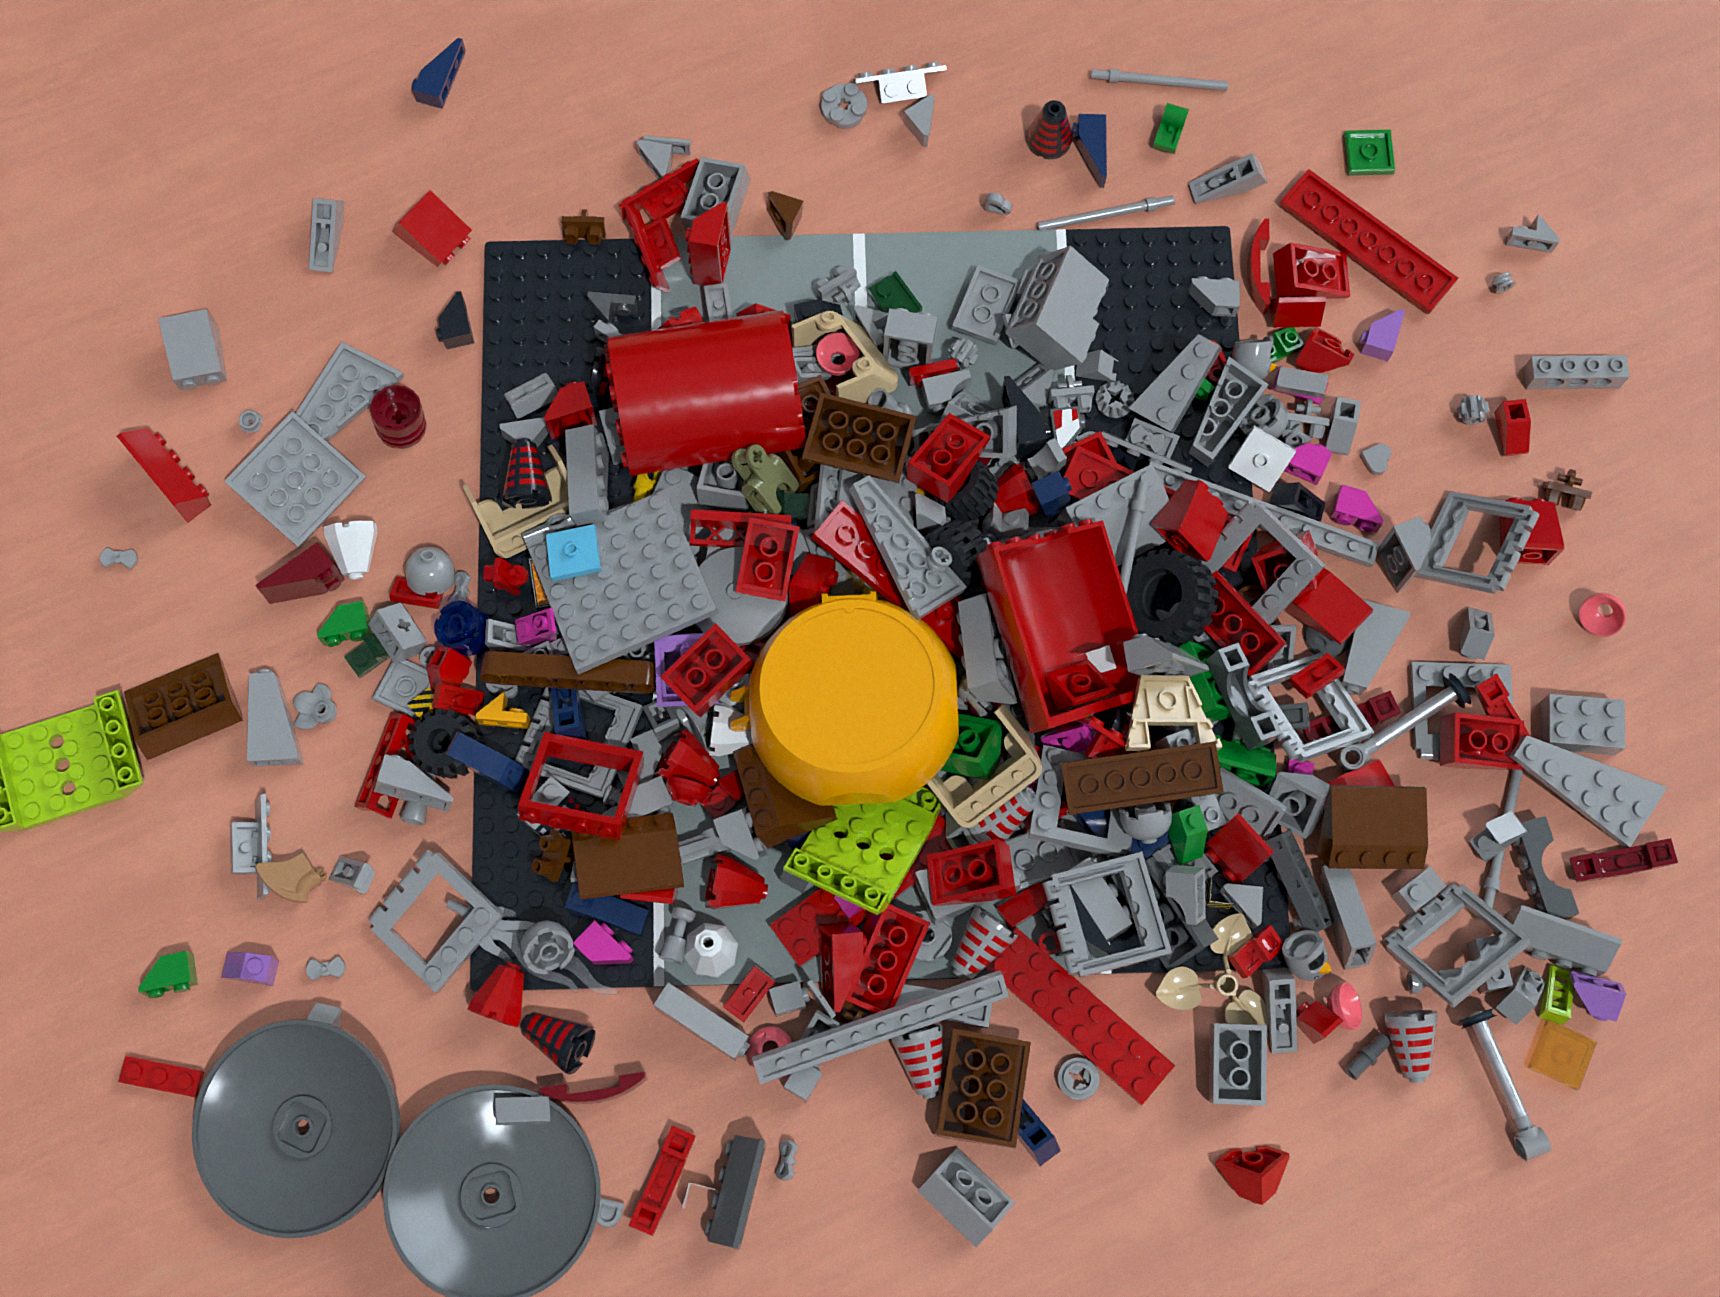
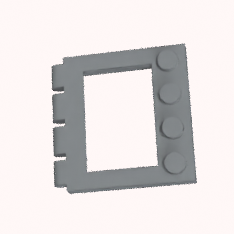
(1446, 532)
(1294, 578)
(1431, 674)
(1334, 697)
(618, 735)
(1046, 813)
(1142, 905)
(459, 944)
(1472, 973)

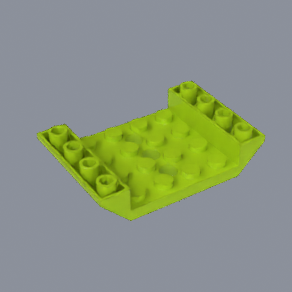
(99, 759)
(862, 874)

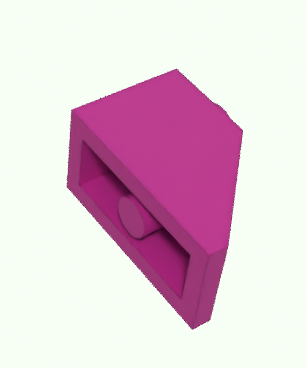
(1309, 462)

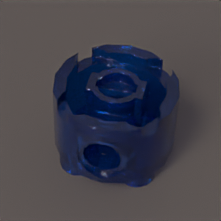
(462, 628)

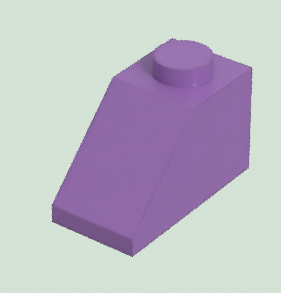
(1382, 336)
(250, 968)
(1600, 996)

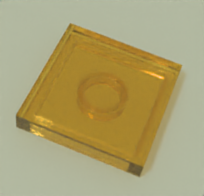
(1562, 1055)

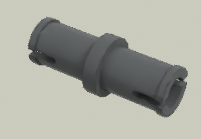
(1367, 1056)

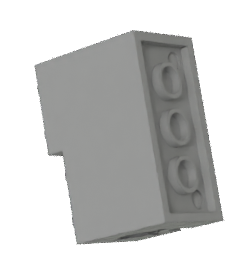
(1058, 309)

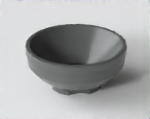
(1318, 643)

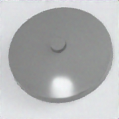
(739, 615)

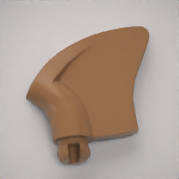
(291, 878)

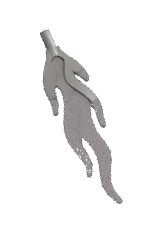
(512, 933)

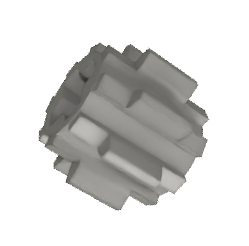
(964, 352)
(1473, 409)

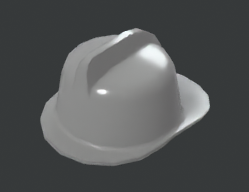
(693, 723)

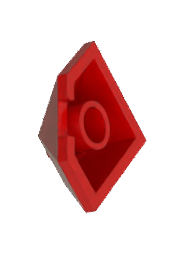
(1323, 353)
(1254, 1173)

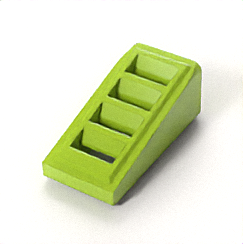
(1553, 1010)

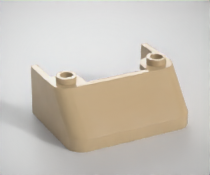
(870, 370)
(506, 526)
(974, 803)

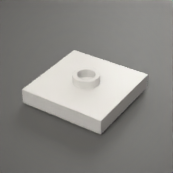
(1261, 458)

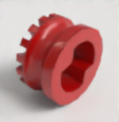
(1043, 947)

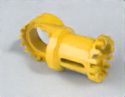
(644, 486)

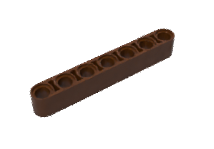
(559, 672)

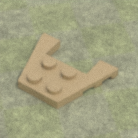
(1166, 702)

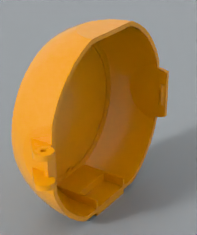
(852, 702)

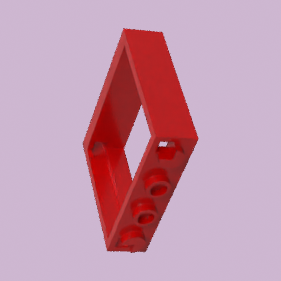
(588, 753)

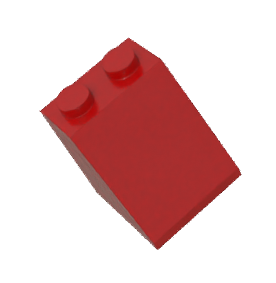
(433, 230)
(1192, 520)
(1546, 537)
(1274, 559)

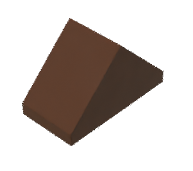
(785, 212)

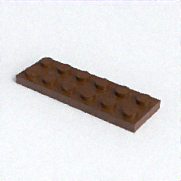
(1142, 778)

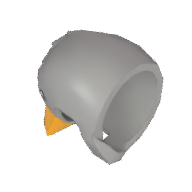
(1255, 355)
(1306, 955)

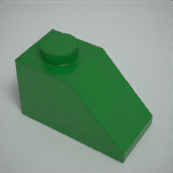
(1188, 834)

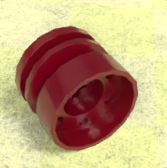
(395, 405)

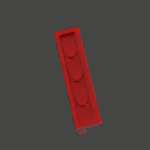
(726, 520)
(389, 745)

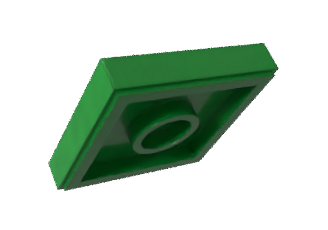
(1369, 152)

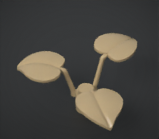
(1181, 988)

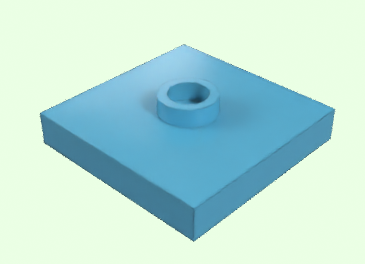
(573, 553)

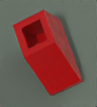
(1514, 426)
(447, 667)

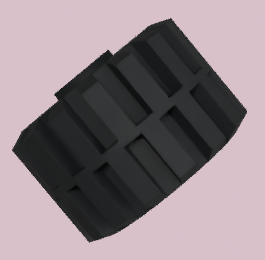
(963, 545)
(433, 738)

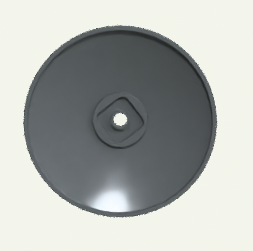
(250, 1135)
(480, 1248)

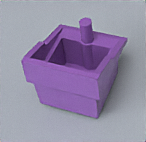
(667, 652)

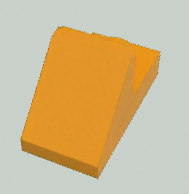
(496, 715)

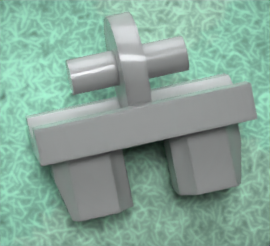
(840, 287)
(1072, 392)
(1317, 424)

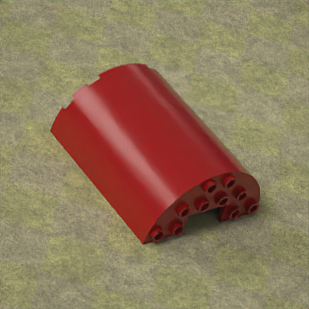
(704, 392)
(1054, 603)

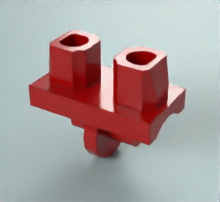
(505, 576)

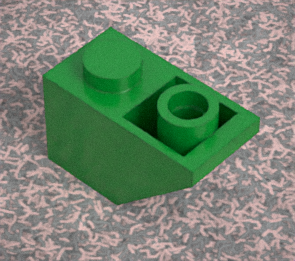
(345, 624)
(170, 973)

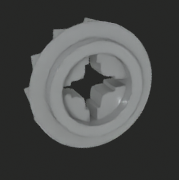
(1117, 408)
(1090, 1076)

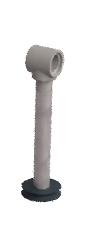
(1454, 692)
(1529, 1139)

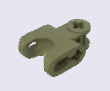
(763, 477)

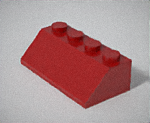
(709, 245)
(165, 472)
(1240, 623)
(890, 953)

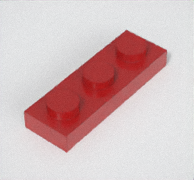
(161, 1076)

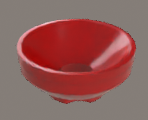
(687, 791)

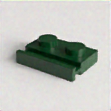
(894, 293)

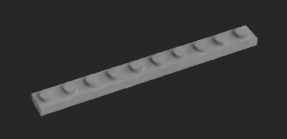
(1324, 536)
(880, 1027)

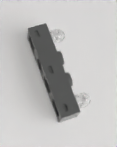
(1299, 883)

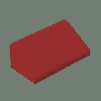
(1023, 905)

